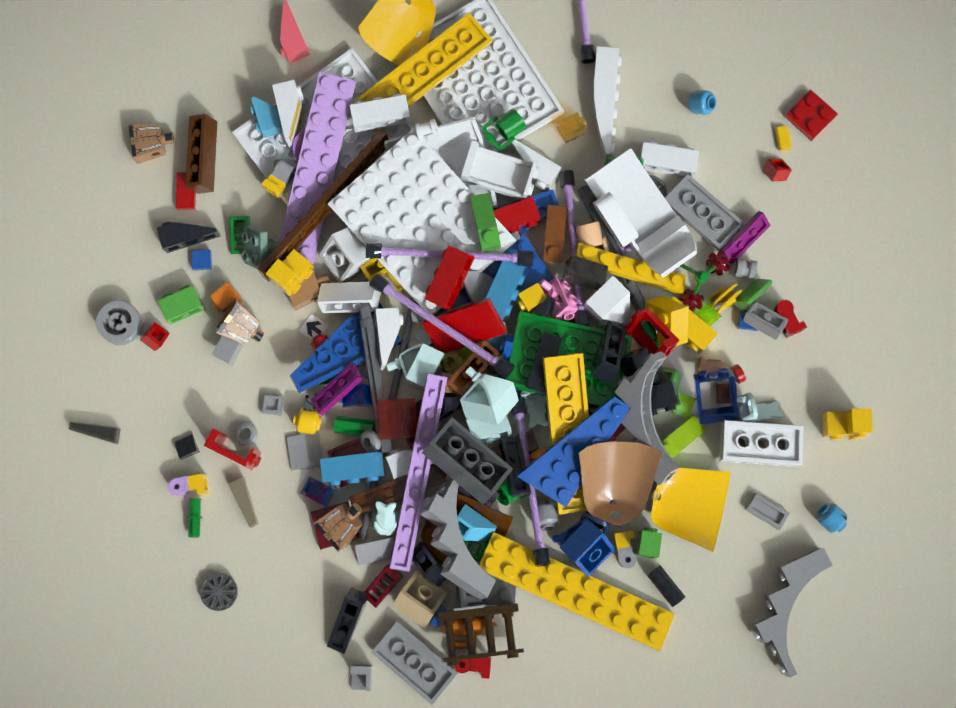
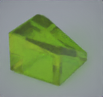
(686, 406)

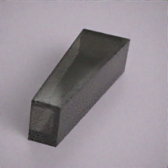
(104, 433)

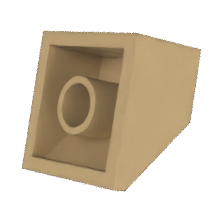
(420, 599)

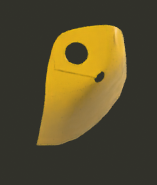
(394, 25)
(692, 505)

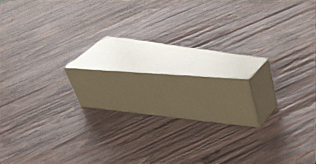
(242, 496)

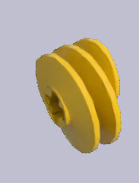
(724, 298)

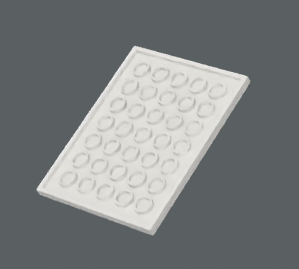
(492, 80)
(271, 150)
(413, 204)

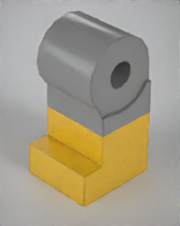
(279, 178)
(625, 556)

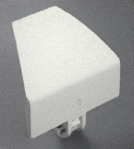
(452, 145)

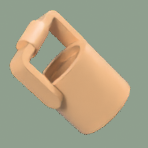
(591, 235)

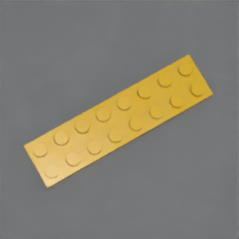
(432, 62)
(566, 406)

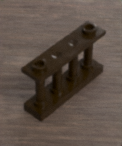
(487, 615)

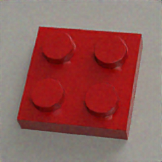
(810, 115)

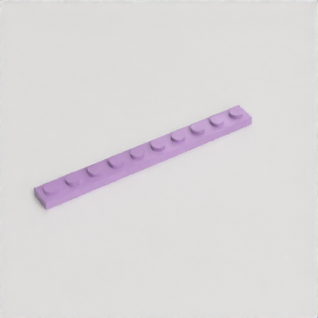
(418, 473)

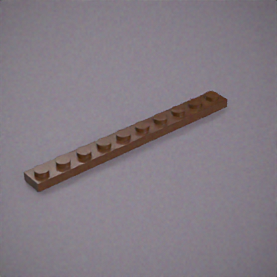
(320, 209)
(395, 489)

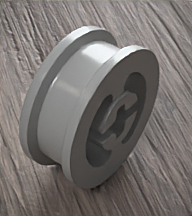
(109, 315)

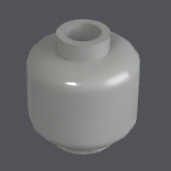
(547, 515)

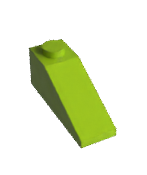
(683, 436)

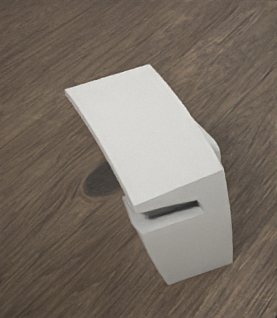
(640, 214)

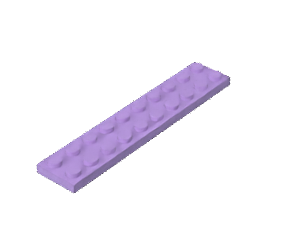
(318, 154)

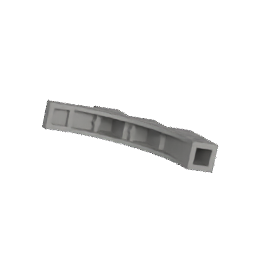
(639, 421)
(459, 565)
(780, 602)

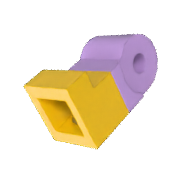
(183, 485)

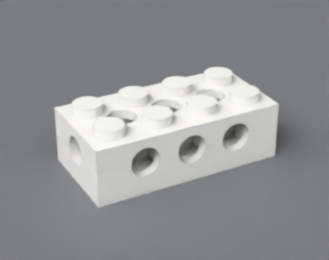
(770, 434)

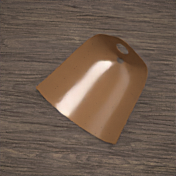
(617, 473)

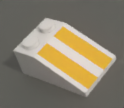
(290, 108)

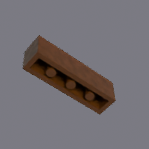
(201, 154)

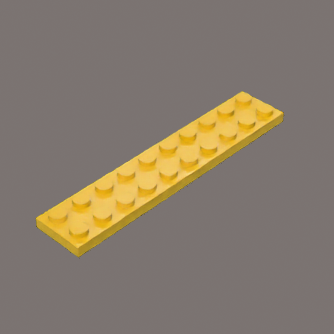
(577, 592)

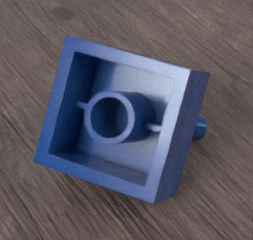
(585, 546)

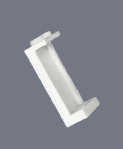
(499, 172)

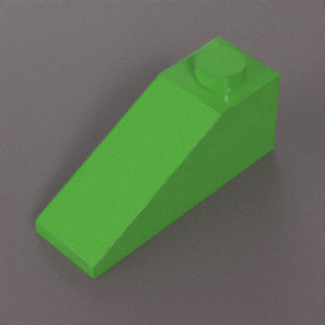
(485, 222)

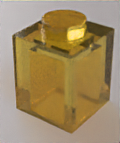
(572, 127)

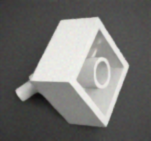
(344, 255)
(610, 304)

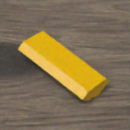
(783, 138)

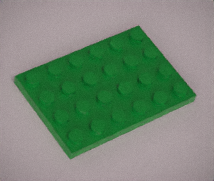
(575, 339)

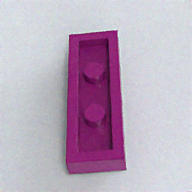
(745, 237)
(336, 389)

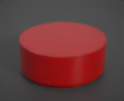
(739, 374)

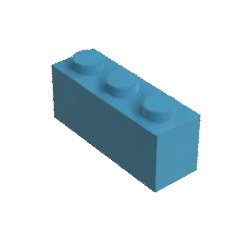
(505, 287)
(352, 468)

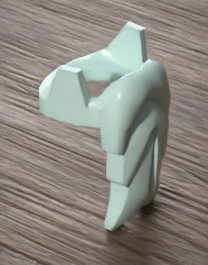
(536, 408)
(757, 412)
(385, 518)

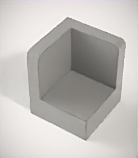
(227, 350)
(361, 677)

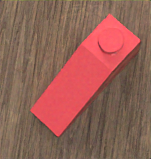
(290, 37)

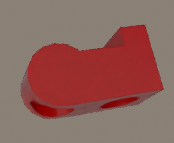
(786, 309)
(475, 665)

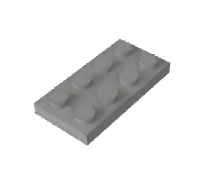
(703, 212)
(414, 662)

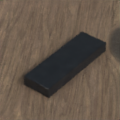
(548, 347)
(513, 456)

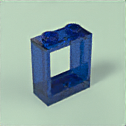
(716, 414)

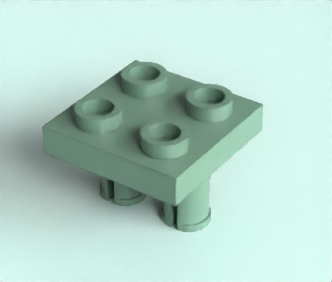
(256, 246)

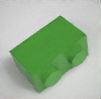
(181, 304)
(648, 543)

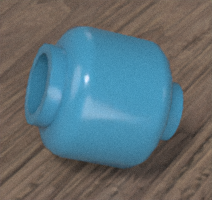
(702, 102)
(832, 517)

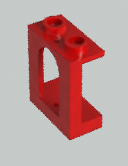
(635, 330)
(215, 442)

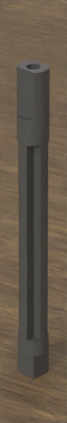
(588, 198)
(373, 367)

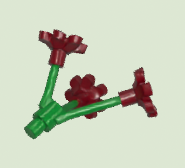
(717, 264)

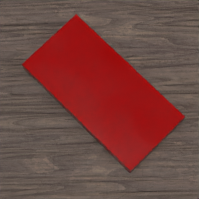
(474, 321)

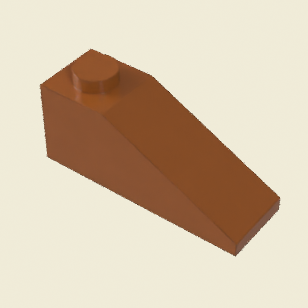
(554, 234)
(460, 380)

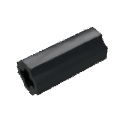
(666, 586)

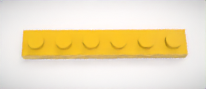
(632, 269)

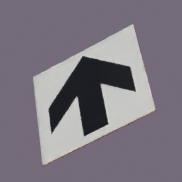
(313, 327)

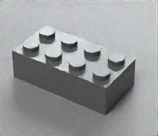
(467, 461)

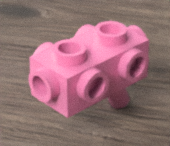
(565, 301)

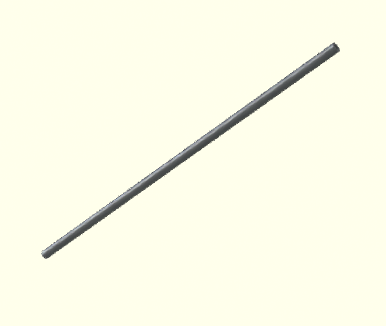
(393, 395)

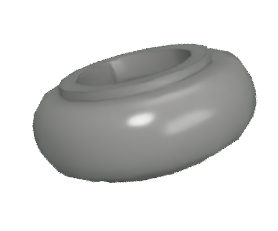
(237, 434)
(372, 436)

